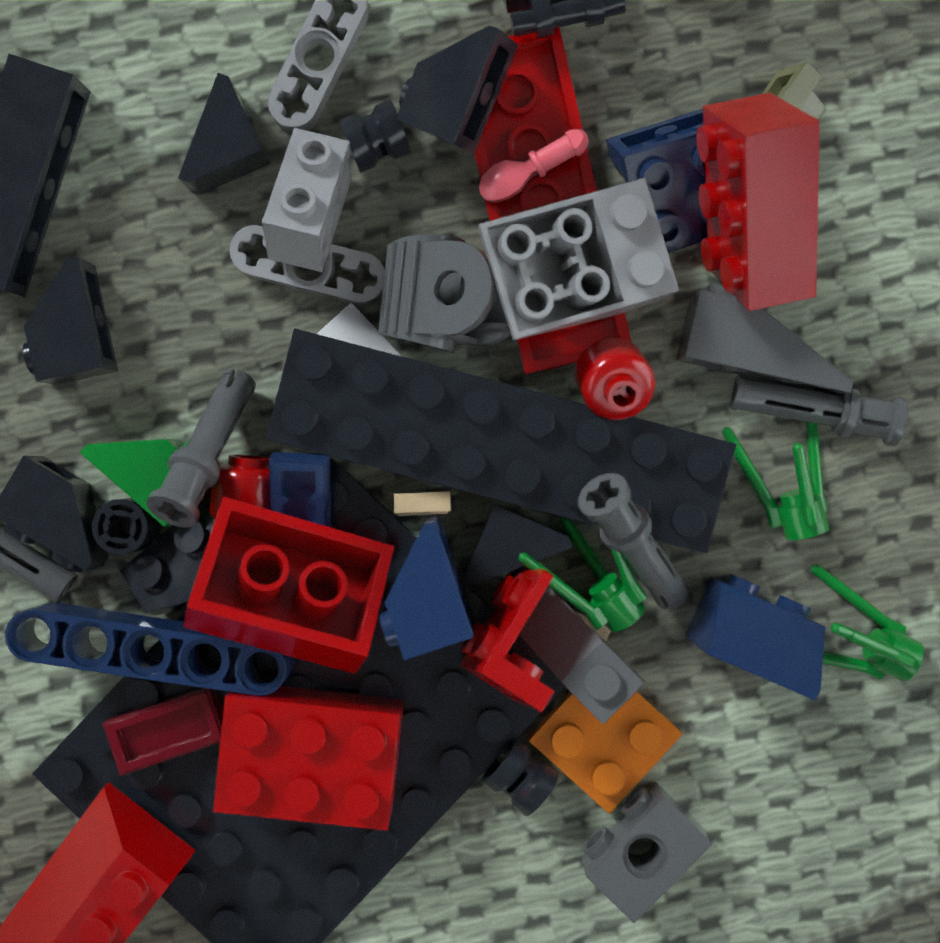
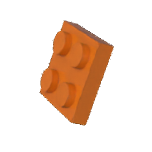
(609, 756)

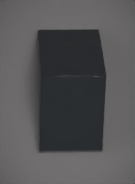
(223, 143)
(507, 537)

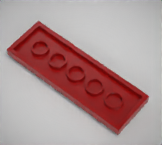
(529, 113)

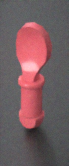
(510, 177)

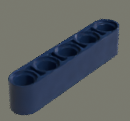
(125, 650)

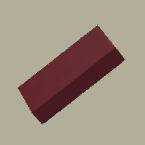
(164, 730)

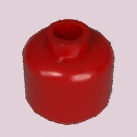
(614, 379)
(242, 479)

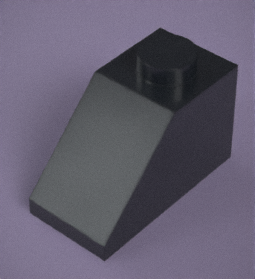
(458, 88)
(70, 328)

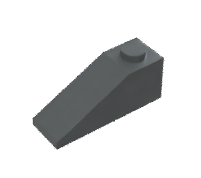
(752, 344)
(579, 656)

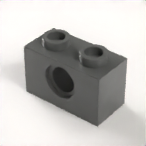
(640, 880)

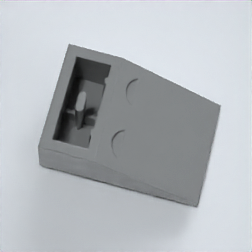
(579, 260)

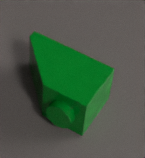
(134, 465)

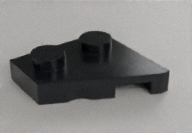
(169, 566)

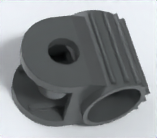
(440, 294)

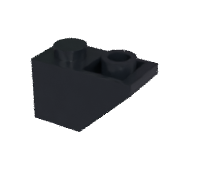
(55, 510)

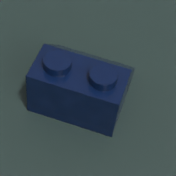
(427, 599)
(760, 635)

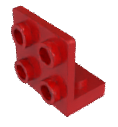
(488, 650)

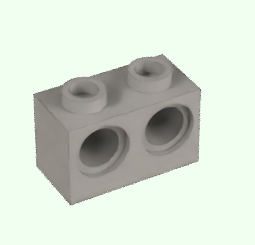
(307, 200)

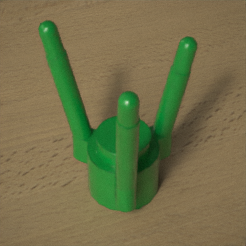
(801, 509)
(614, 599)
(886, 650)

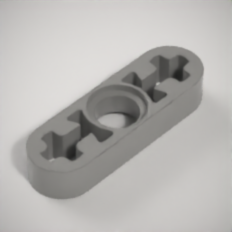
(288, 87)
(345, 290)

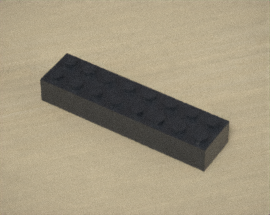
(492, 437)

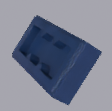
(301, 486)

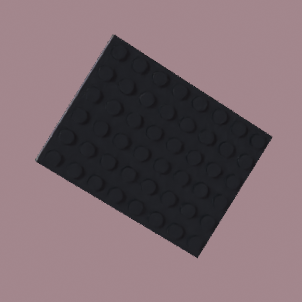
(291, 877)

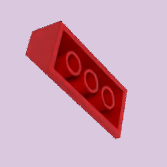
(99, 877)

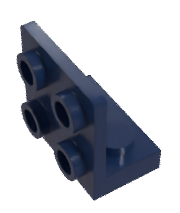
(673, 172)

